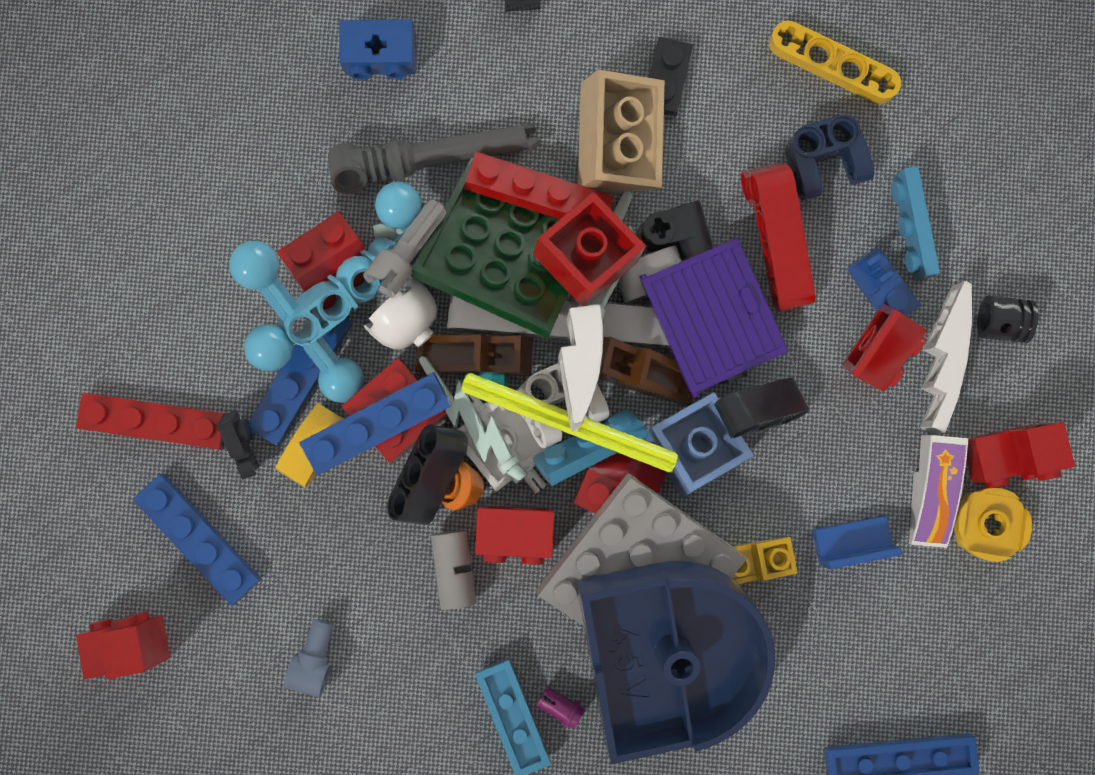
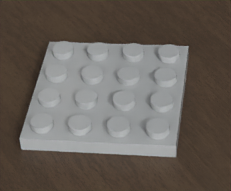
(631, 532)

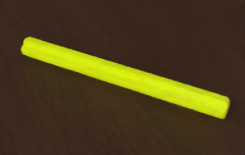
(558, 418)

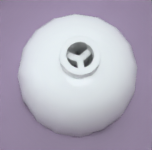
(404, 318)

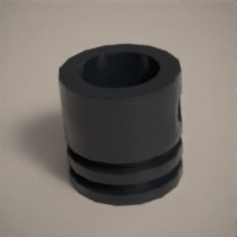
(1009, 319)

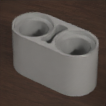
(630, 284)

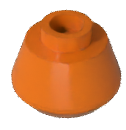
(464, 489)

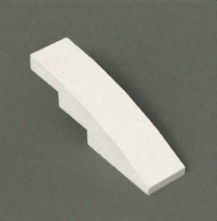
(950, 346)

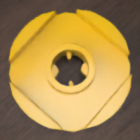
(1008, 510)

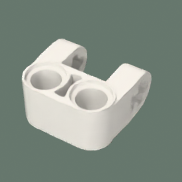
(551, 384)

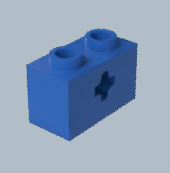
(361, 40)

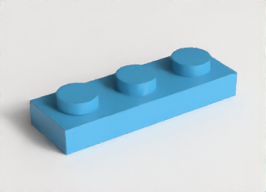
(915, 224)
(577, 454)
(513, 717)

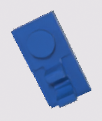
(882, 283)

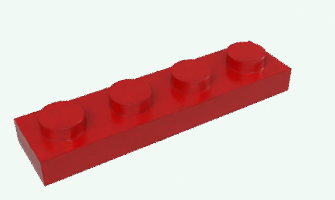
(527, 187)
(150, 421)

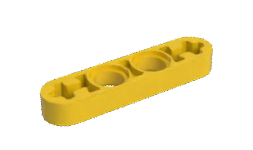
(837, 55)

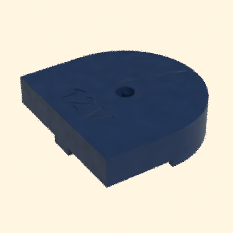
(673, 657)

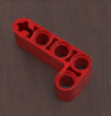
(781, 234)

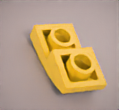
(293, 460)
(766, 560)

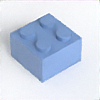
(701, 445)

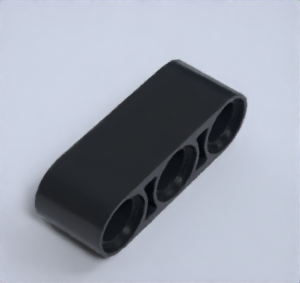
(761, 407)
(427, 475)

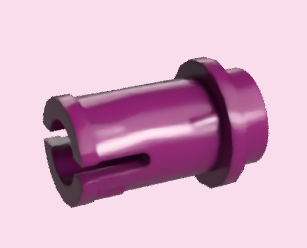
(563, 709)

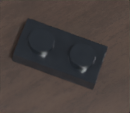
(671, 65)

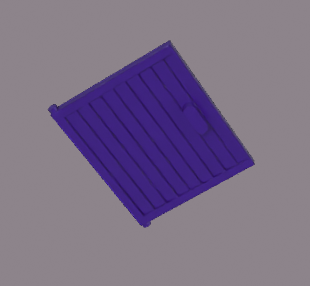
(714, 316)

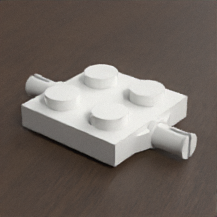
(518, 438)

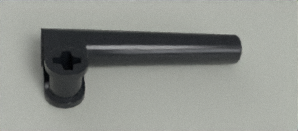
(680, 227)

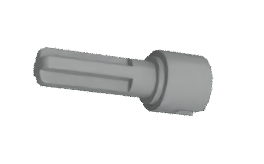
(394, 264)

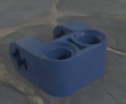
(819, 134)

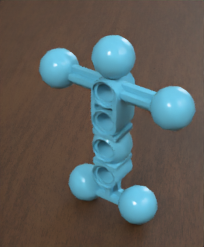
(271, 346)

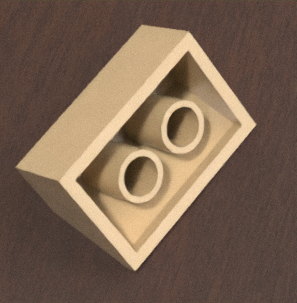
(621, 132)

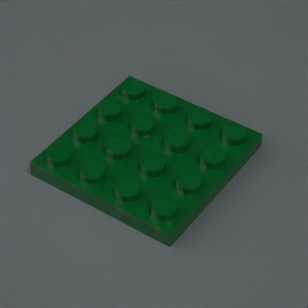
(487, 259)

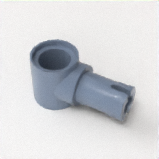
(309, 670)

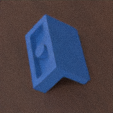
(854, 542)

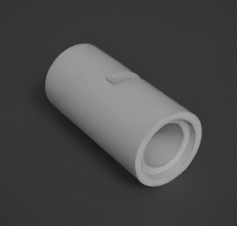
(453, 570)

